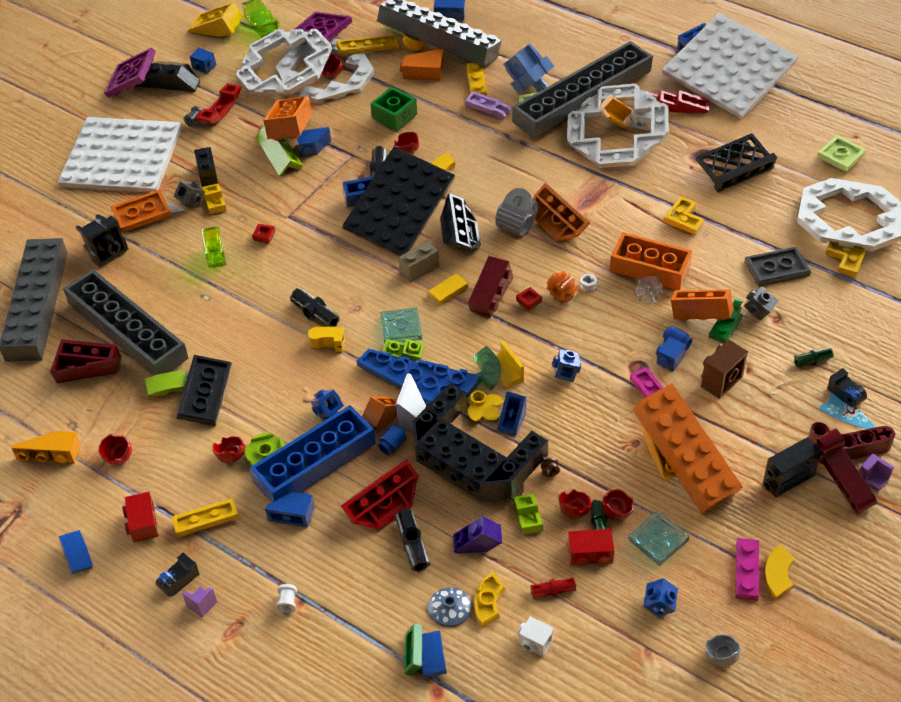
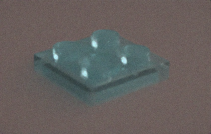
(401, 325)
(658, 537)

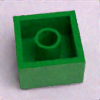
(393, 108)

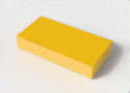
(448, 289)

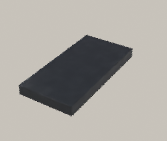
(204, 390)

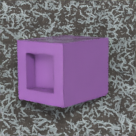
(876, 472)
(200, 601)

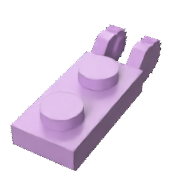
(488, 105)

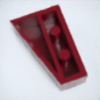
(491, 286)
(84, 360)

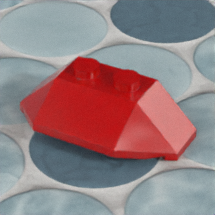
(383, 498)

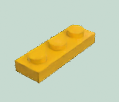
(476, 78)
(205, 517)

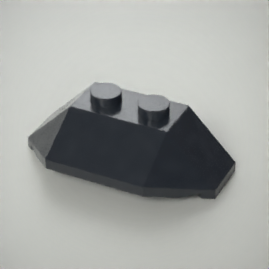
(170, 77)
(459, 224)

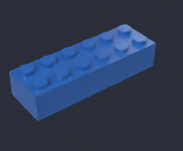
(313, 454)

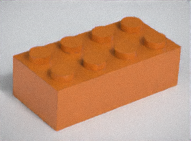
(287, 118)
(645, 257)

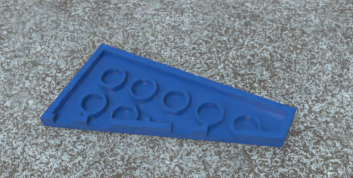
(428, 376)

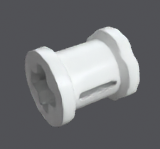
(286, 598)

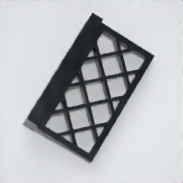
(743, 171)

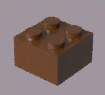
(723, 368)

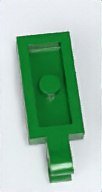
(725, 328)

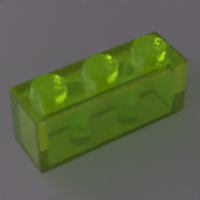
(260, 17)

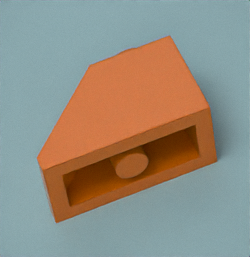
(380, 411)

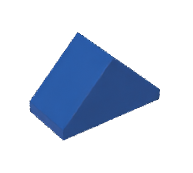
(512, 413)

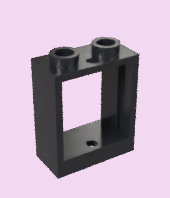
(791, 467)

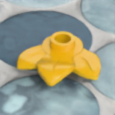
(484, 406)

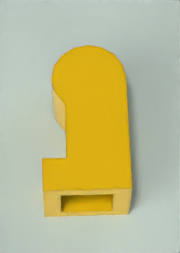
(327, 337)

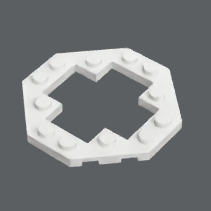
(293, 84)
(334, 90)
(643, 143)
(848, 237)

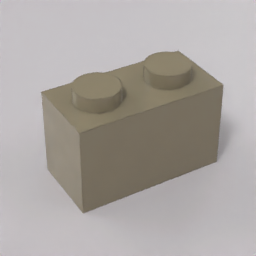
(419, 261)

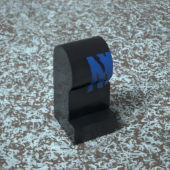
(846, 389)
(177, 575)

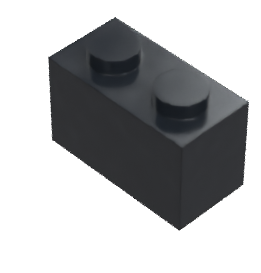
(206, 166)

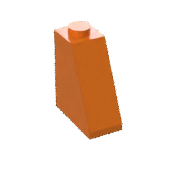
(423, 65)

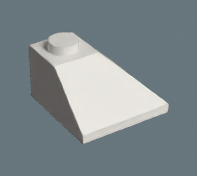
(409, 403)

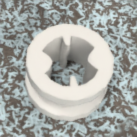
(588, 278)

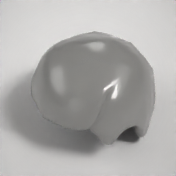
(722, 650)

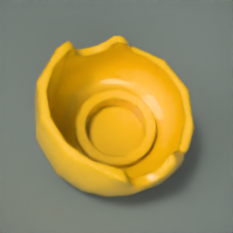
(413, 43)

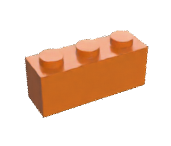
(702, 304)

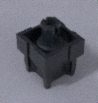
(103, 239)

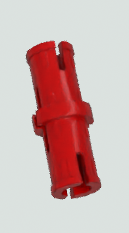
(553, 587)

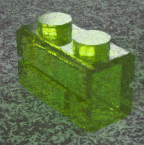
(213, 247)

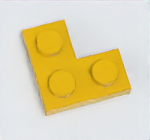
(681, 216)
(851, 257)

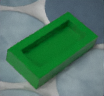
(413, 650)

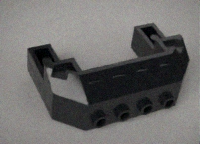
(467, 460)

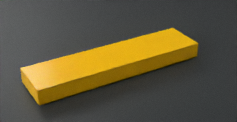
(367, 44)

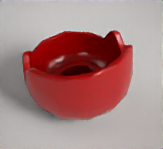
(332, 67)
(408, 142)
(115, 449)
(229, 449)
(574, 504)
(617, 504)

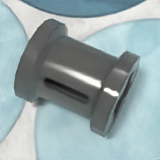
(190, 119)

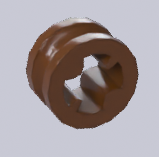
(550, 467)

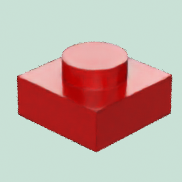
(263, 233)
(529, 298)

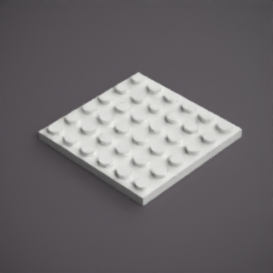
(730, 65)
(120, 155)

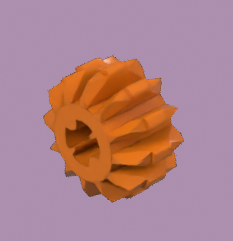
(562, 286)

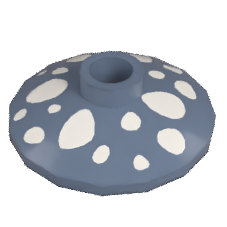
(452, 614)

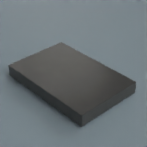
(777, 266)

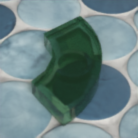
(489, 367)

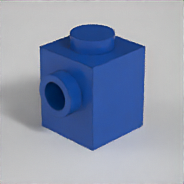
(202, 60)
(670, 353)

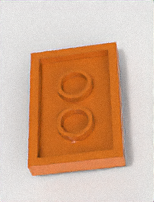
(141, 211)

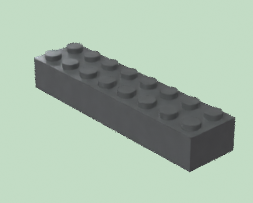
(439, 31)
(33, 300)
(126, 323)

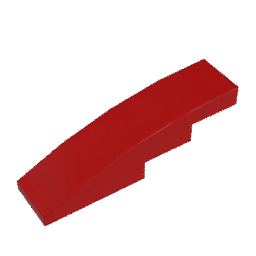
(682, 102)

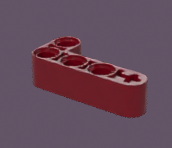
(859, 443)
(844, 471)

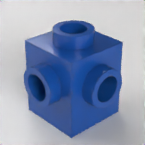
(566, 365)
(326, 403)
(660, 597)

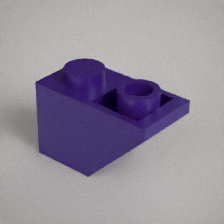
(478, 536)

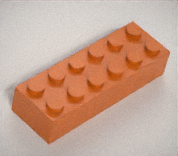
(687, 448)

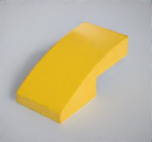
(214, 199)

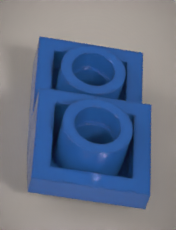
(75, 552)
(432, 655)

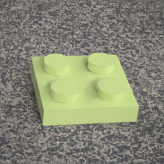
(841, 153)

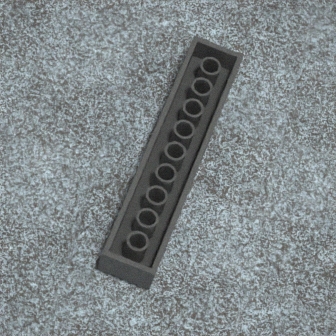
(556, 101)

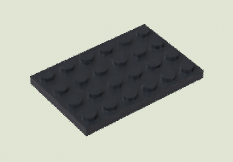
(399, 201)

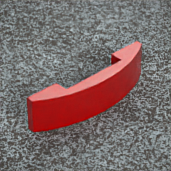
(222, 106)

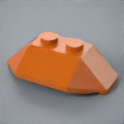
(557, 215)

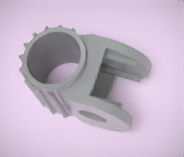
(517, 212)

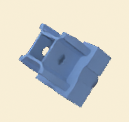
(528, 68)

